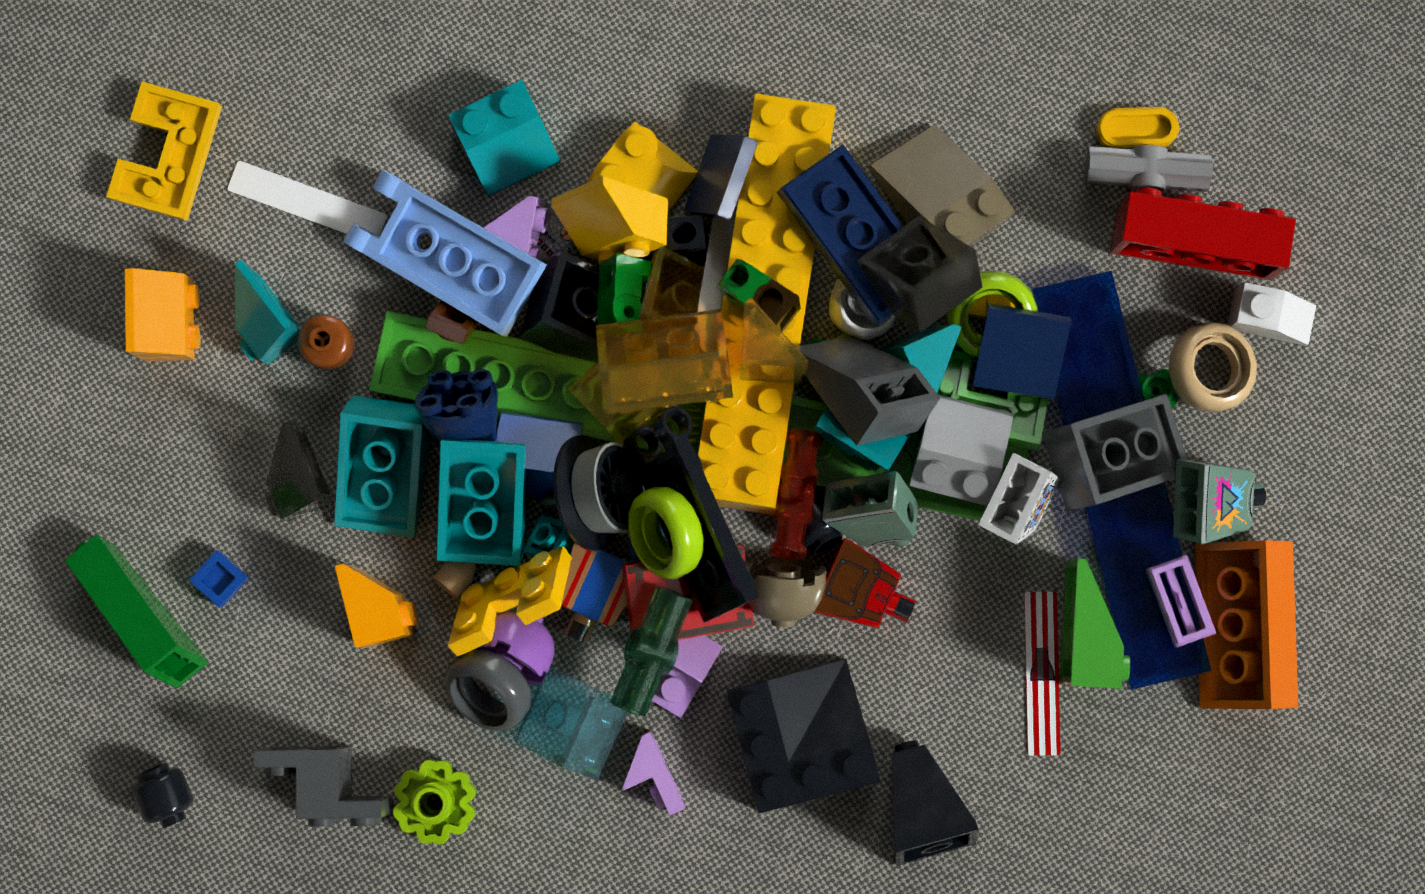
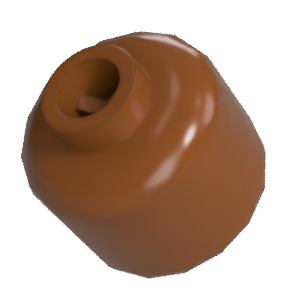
(333, 354)

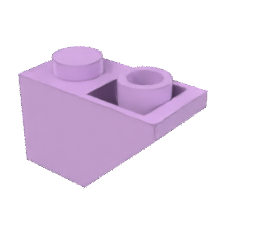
(523, 225)

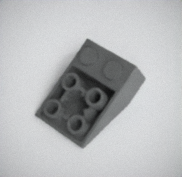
(868, 389)

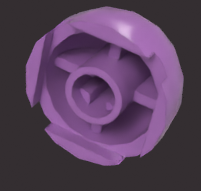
(523, 645)

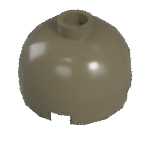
(786, 589)

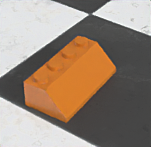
(1253, 613)

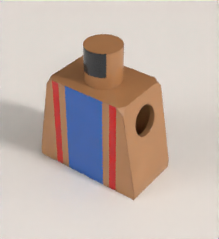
(593, 591)

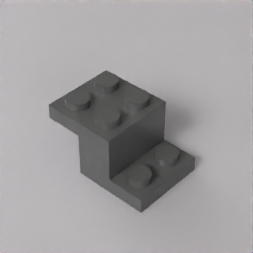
(324, 784)

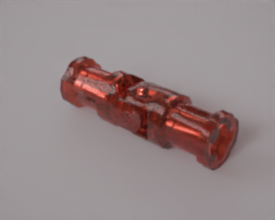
(797, 490)

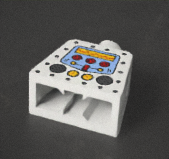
(1020, 498)

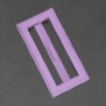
(1165, 606)

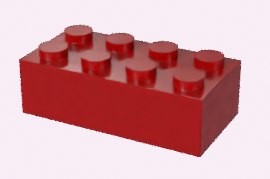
(1203, 234)

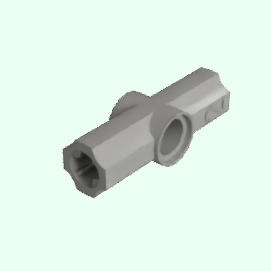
(1148, 167)

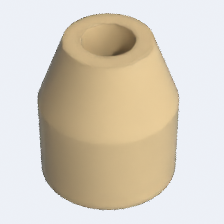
(455, 577)

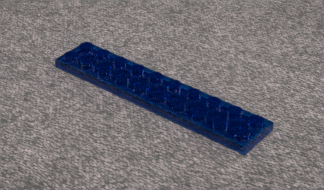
(1137, 527)

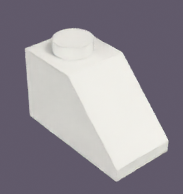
(1271, 314)

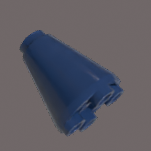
(459, 405)

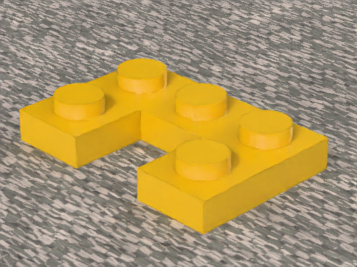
(190, 132)
(532, 587)

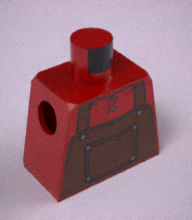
(862, 589)

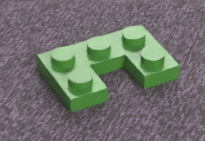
(1027, 410)

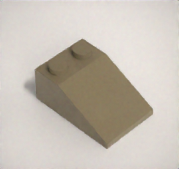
(943, 186)

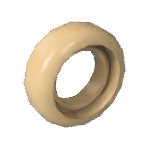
(1242, 367)

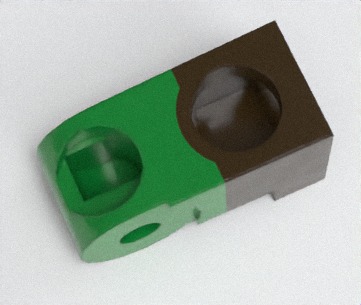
(747, 282)

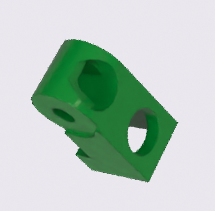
(621, 288)

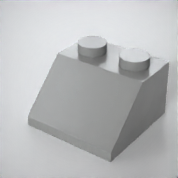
(961, 450)

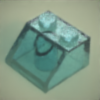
(571, 724)

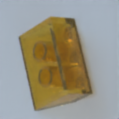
(663, 361)

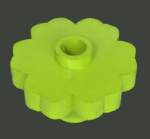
(415, 811)

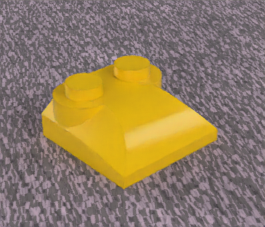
(646, 164)

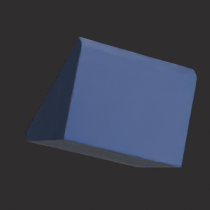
(543, 442)

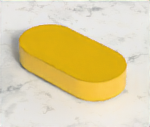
(1137, 126)

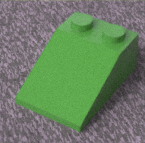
(1090, 642)

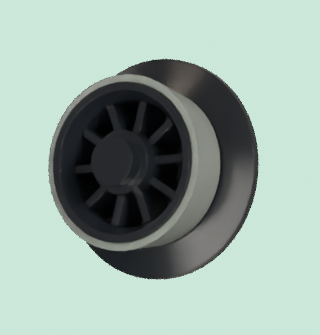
(593, 490)

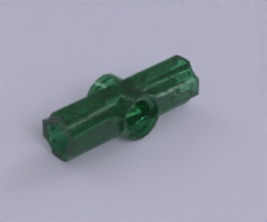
(651, 651)

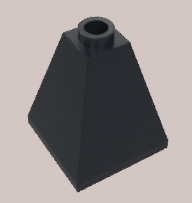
(926, 807)

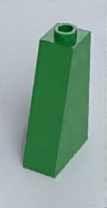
(135, 612)

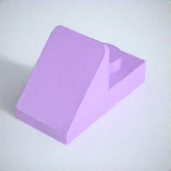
(691, 667)
(650, 764)

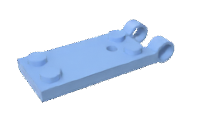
(462, 265)

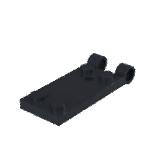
(721, 577)

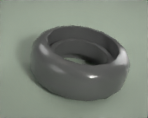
(500, 676)

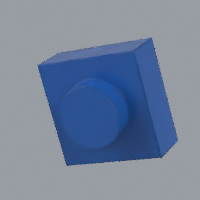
(219, 578)

